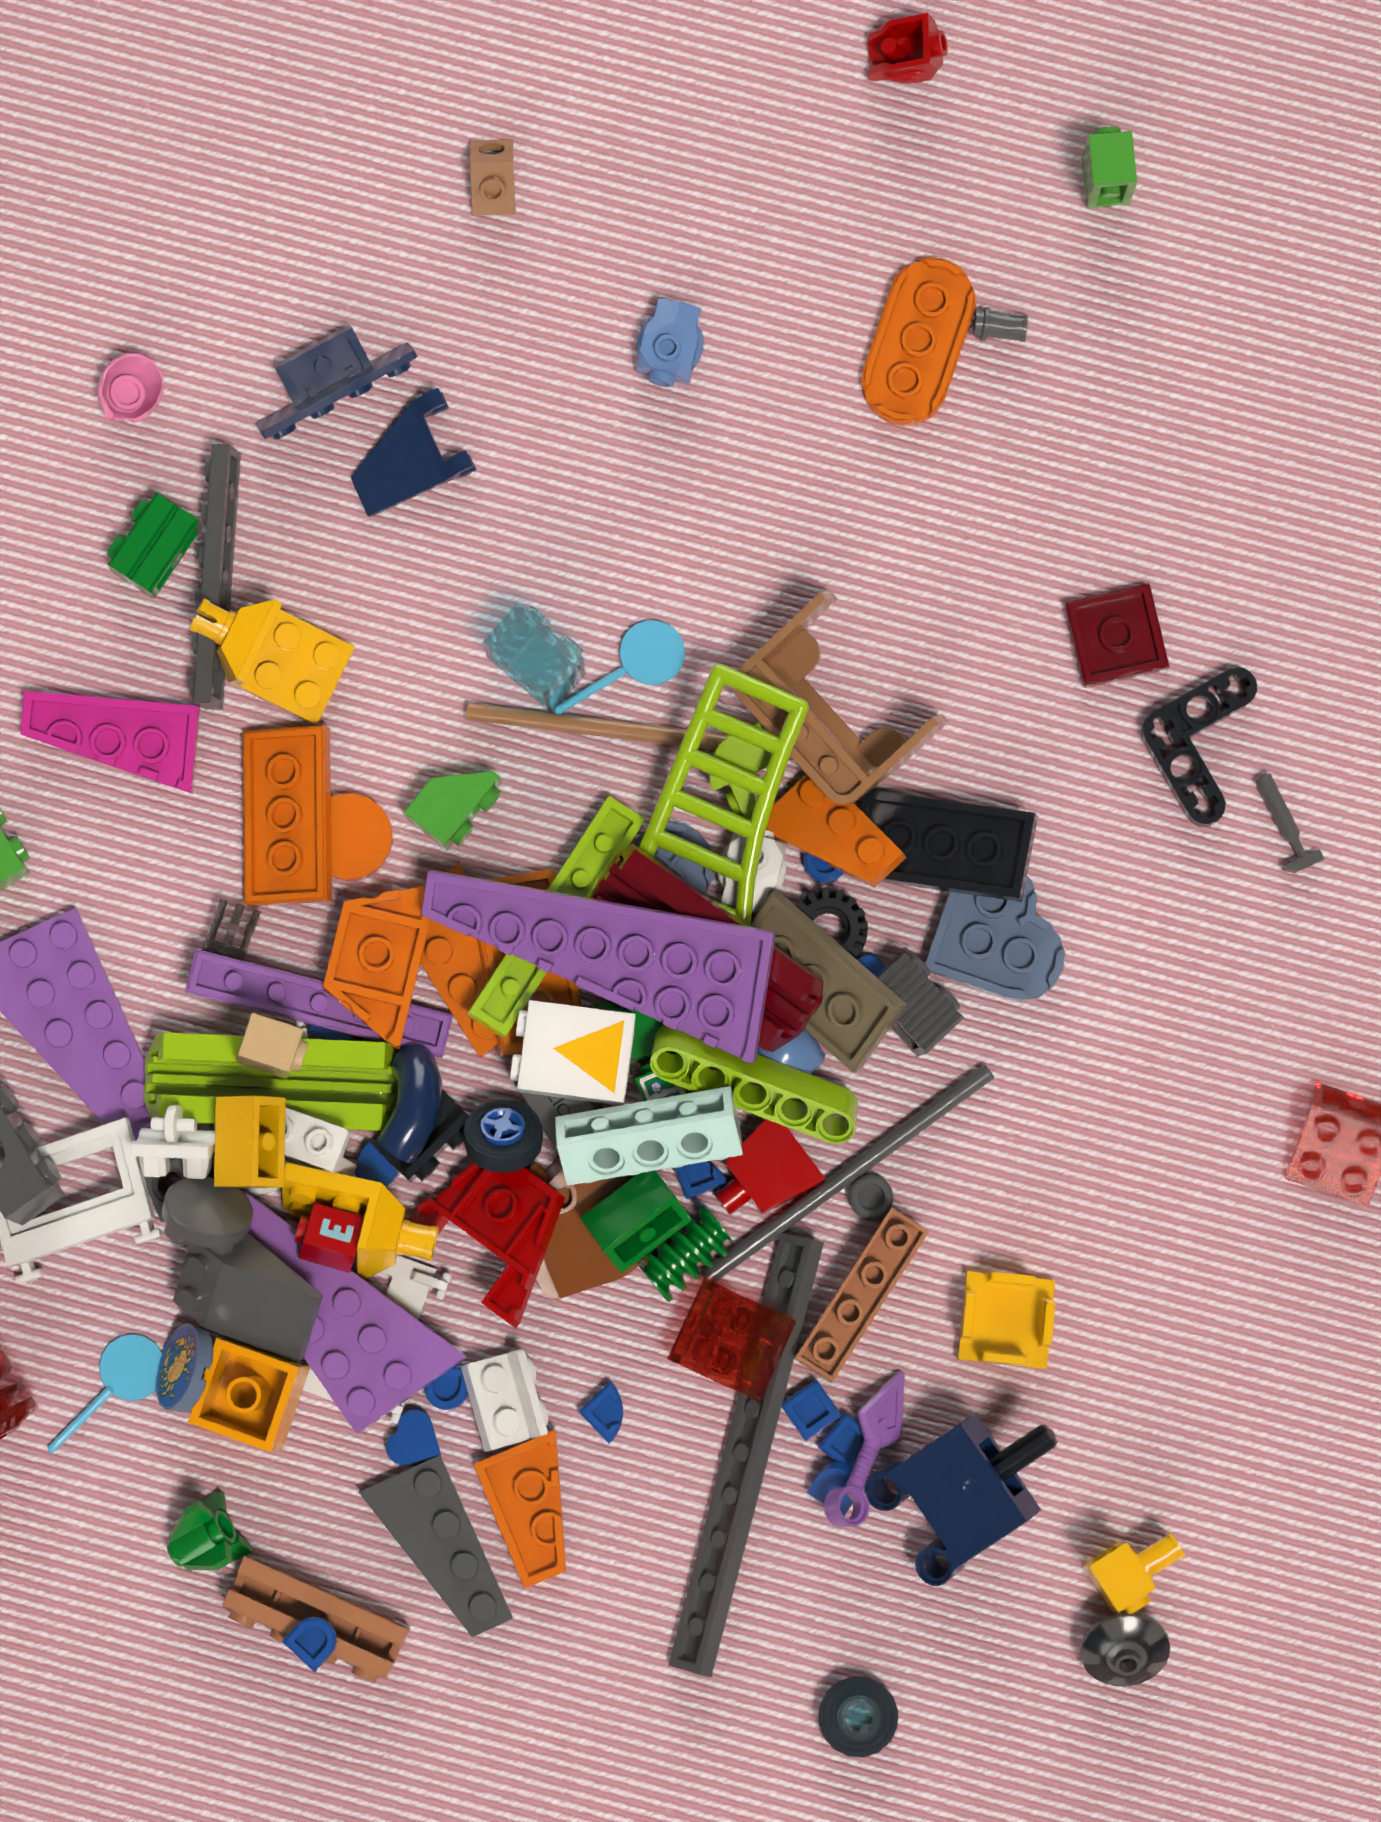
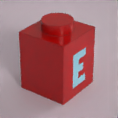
(329, 1237)

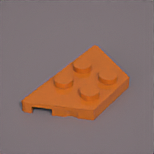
(379, 959)

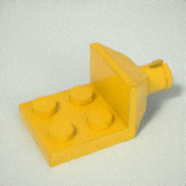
(276, 655)
(384, 1225)

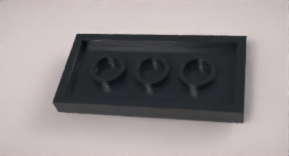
(955, 844)

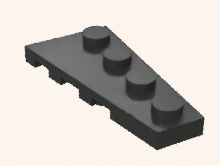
(436, 1533)

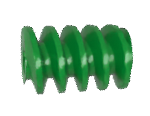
(685, 1253)

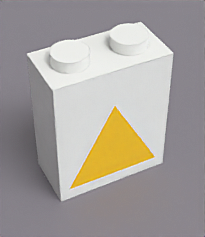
(574, 1052)

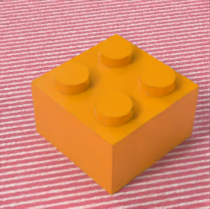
(249, 1394)

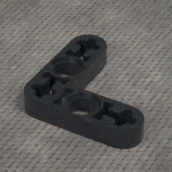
(1184, 728)

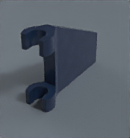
(408, 459)

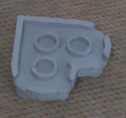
(997, 946)

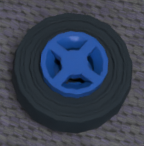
(498, 1120)

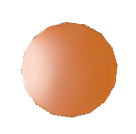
(358, 837)

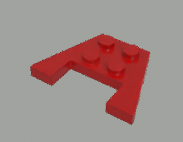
(510, 1217)

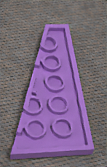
(71, 1016)
(362, 1342)

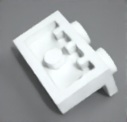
(316, 1143)
(505, 1399)

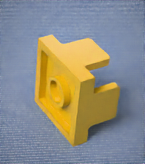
(1007, 1319)

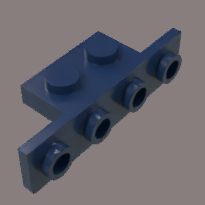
(328, 373)

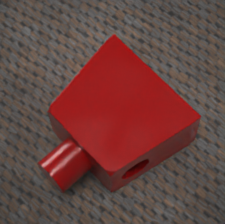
(769, 1171)

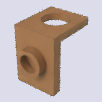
(492, 178)

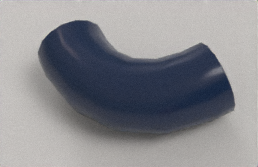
(416, 1103)

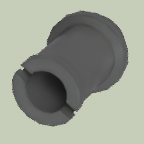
(1000, 325)

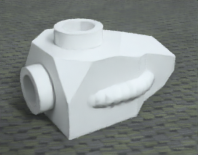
(769, 874)

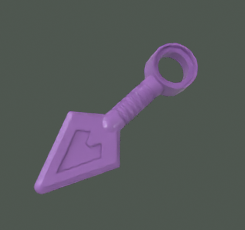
(881, 1426)

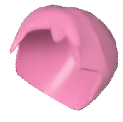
(130, 388)

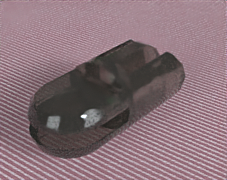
(225, 947)

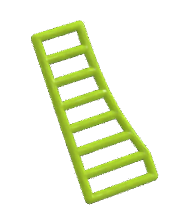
(765, 788)

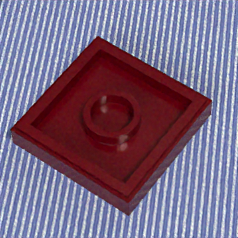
(1116, 635)

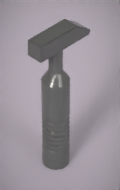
(1286, 825)

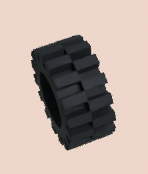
(843, 907)

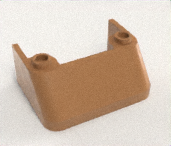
(825, 745)

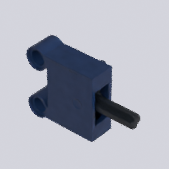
(964, 1491)

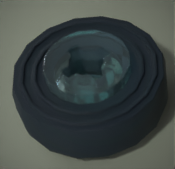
(847, 1700)

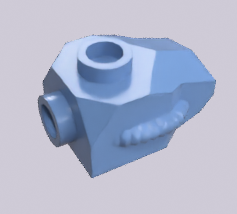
(670, 343)

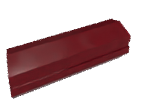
(644, 882)

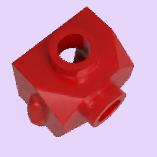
(906, 50)

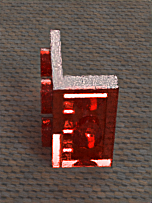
(1339, 1145)
(732, 1339)

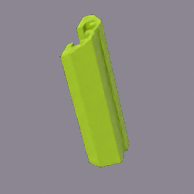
(337, 1081)

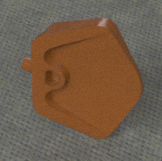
(573, 1256)

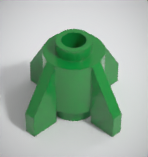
(206, 1537)

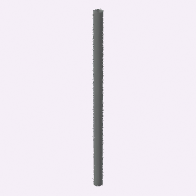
(848, 1173)

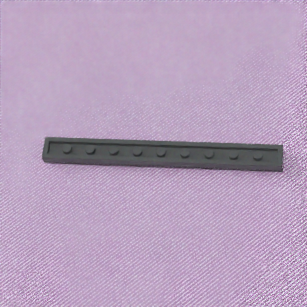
(742, 1471)

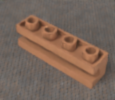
(861, 1295)
(284, 1600)

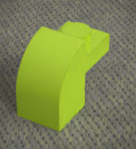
(745, 757)

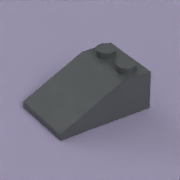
(249, 1298)

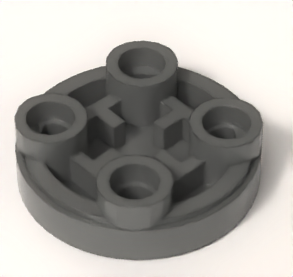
(206, 1214)

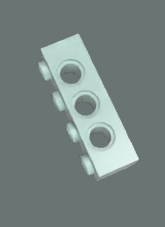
(648, 1136)

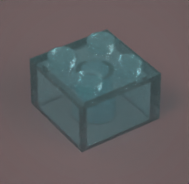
(535, 656)

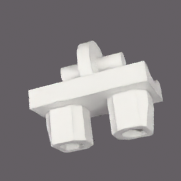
(174, 1139)

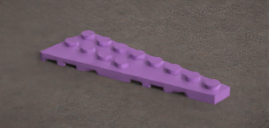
(666, 965)

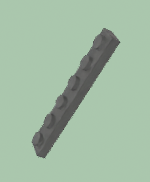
(216, 559)

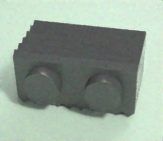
(928, 1012)

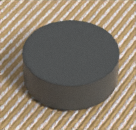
(871, 1197)

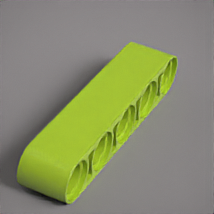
(767, 1100)

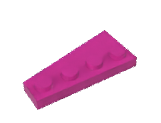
(126, 734)

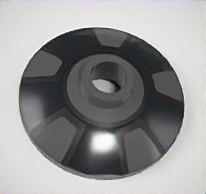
(1125, 1649)

